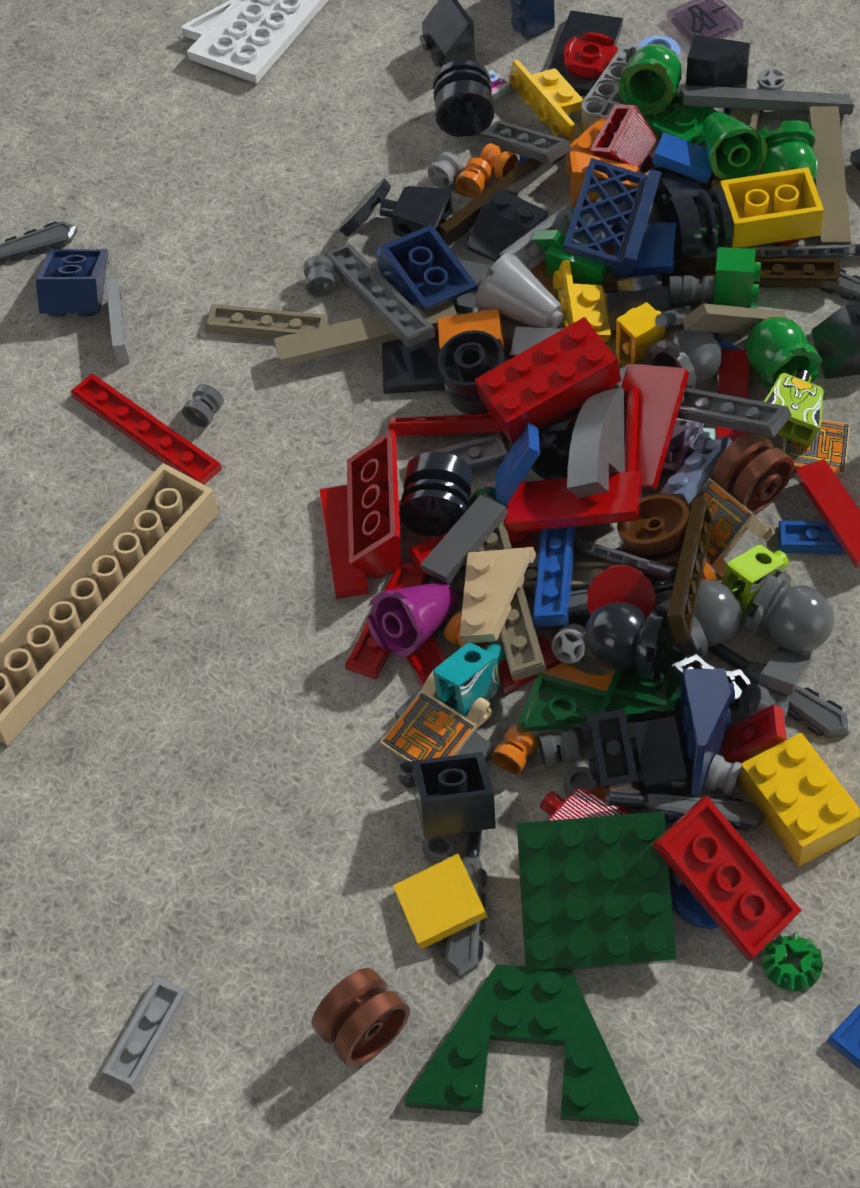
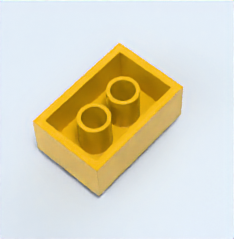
(773, 207)
(800, 799)

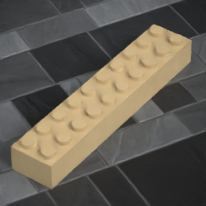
(97, 592)

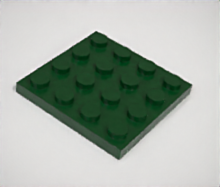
(595, 892)

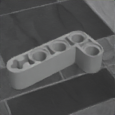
(606, 90)

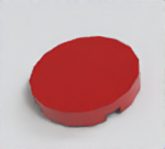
(589, 54)
(621, 584)

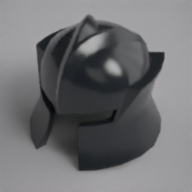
(554, 451)

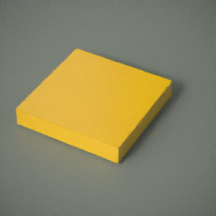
(440, 901)

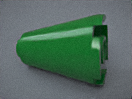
(733, 146)

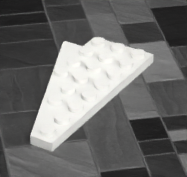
(248, 34)

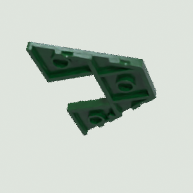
(564, 703)
(527, 1009)

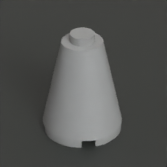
(518, 295)

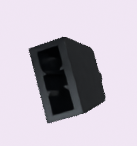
(418, 209)

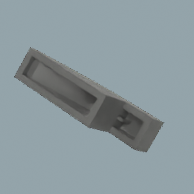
(597, 444)

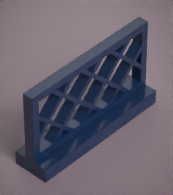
(633, 228)

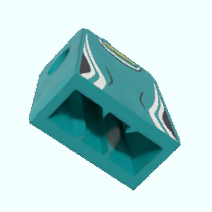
(469, 676)

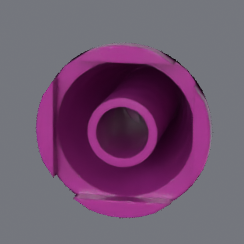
(407, 613)

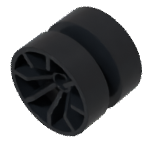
(464, 360)

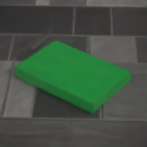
(680, 121)

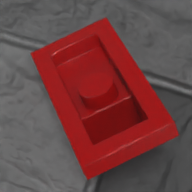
(754, 735)

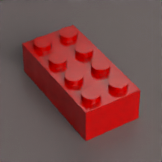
(548, 379)

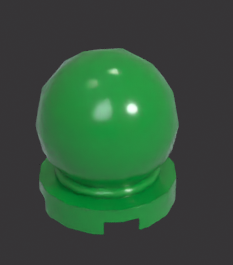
(650, 79)
(790, 148)
(778, 348)

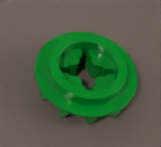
(787, 976)

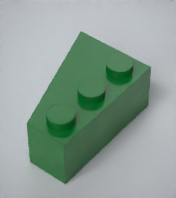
(735, 278)

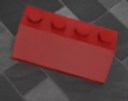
(374, 508)

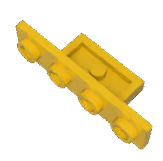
(548, 97)
(581, 301)

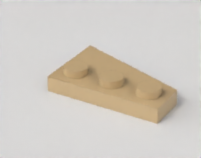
(489, 589)

